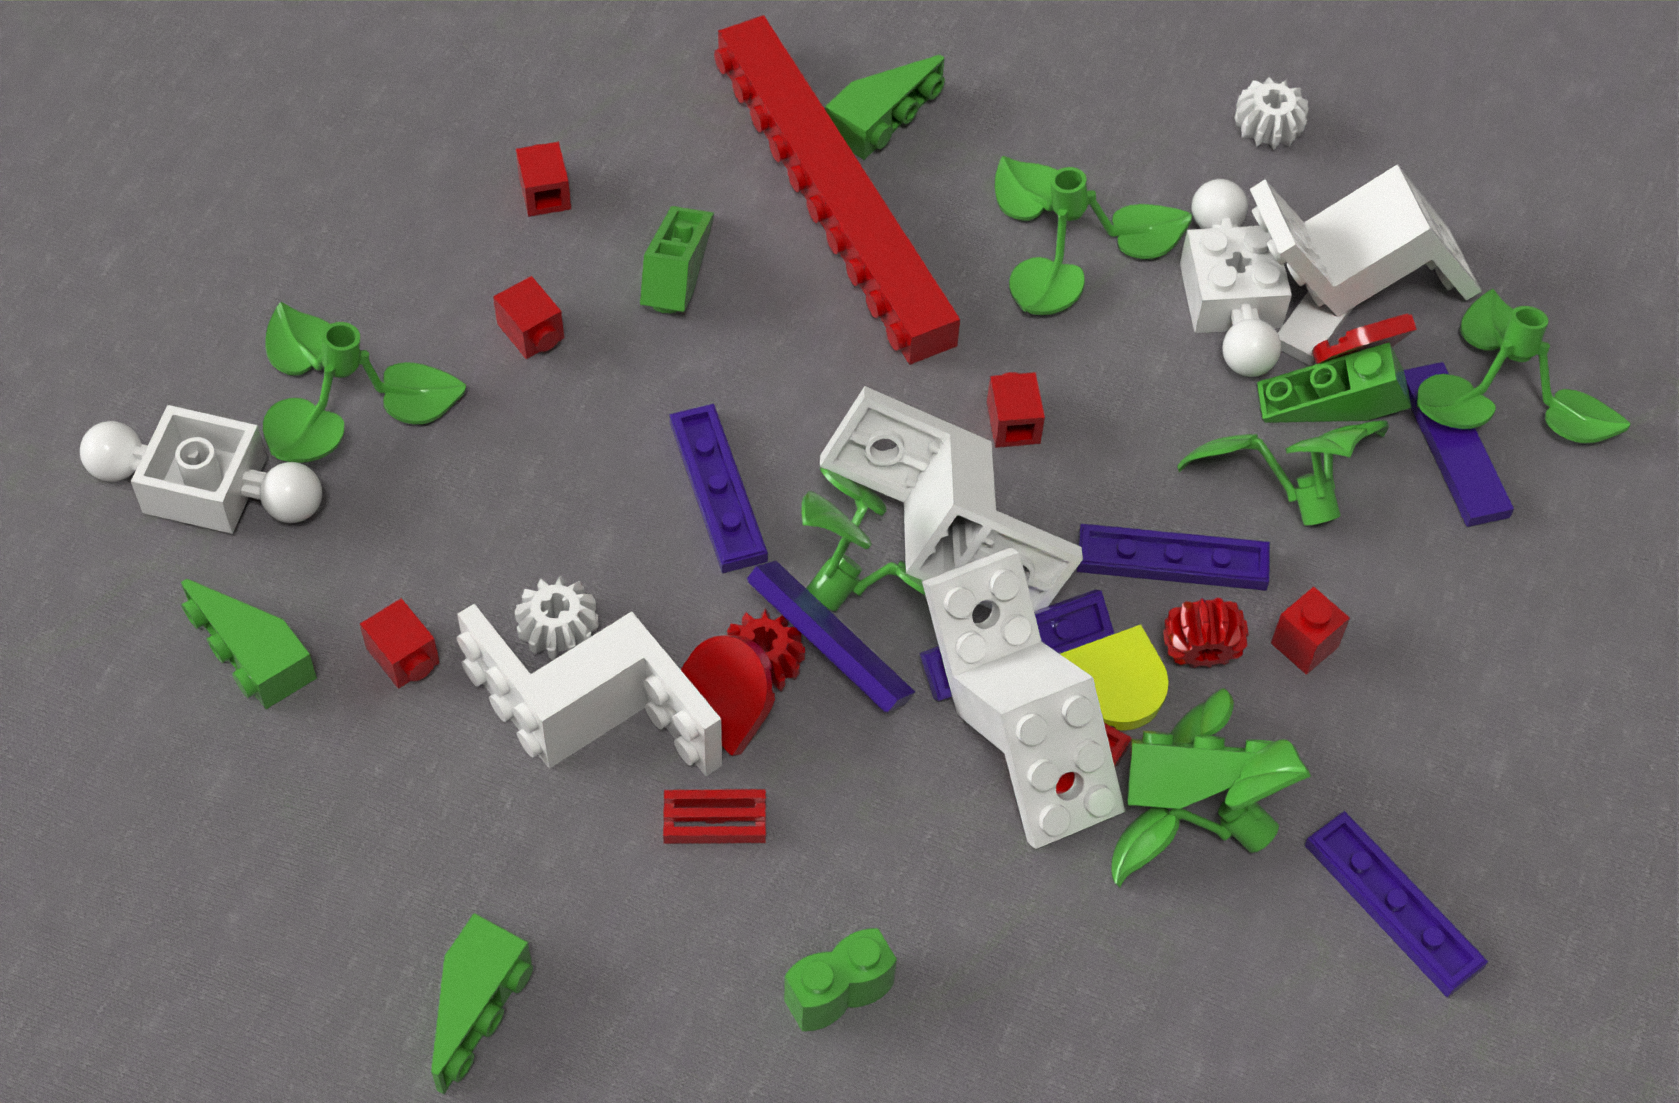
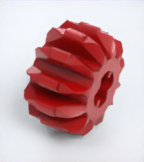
(1205, 632)
(778, 641)

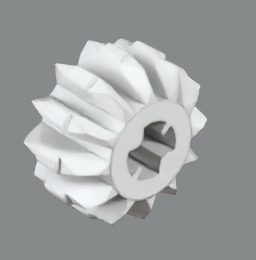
(1271, 113)
(556, 617)

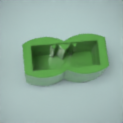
(829, 982)

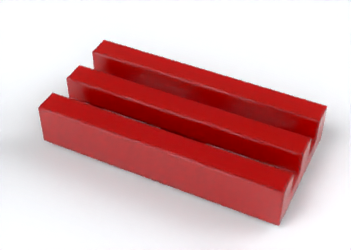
(714, 808)

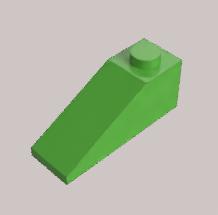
(675, 259)

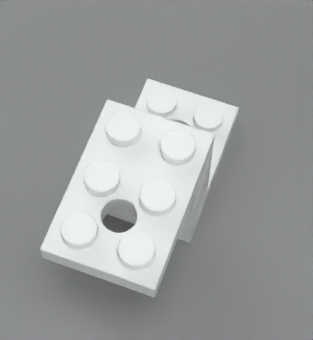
(1363, 242)
(945, 491)
(591, 691)
(1024, 697)

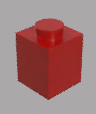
(543, 179)
(529, 317)
(1015, 409)
(1310, 630)
(400, 643)

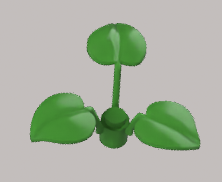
(1029, 188)
(1519, 335)
(301, 341)
(1314, 490)
(840, 573)
(1242, 817)

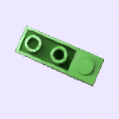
(879, 104)
(1340, 389)
(258, 644)
(1183, 773)
(475, 984)

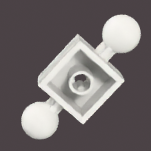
(1234, 279)
(200, 470)

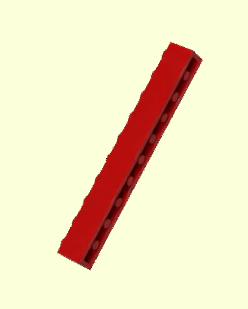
(837, 191)

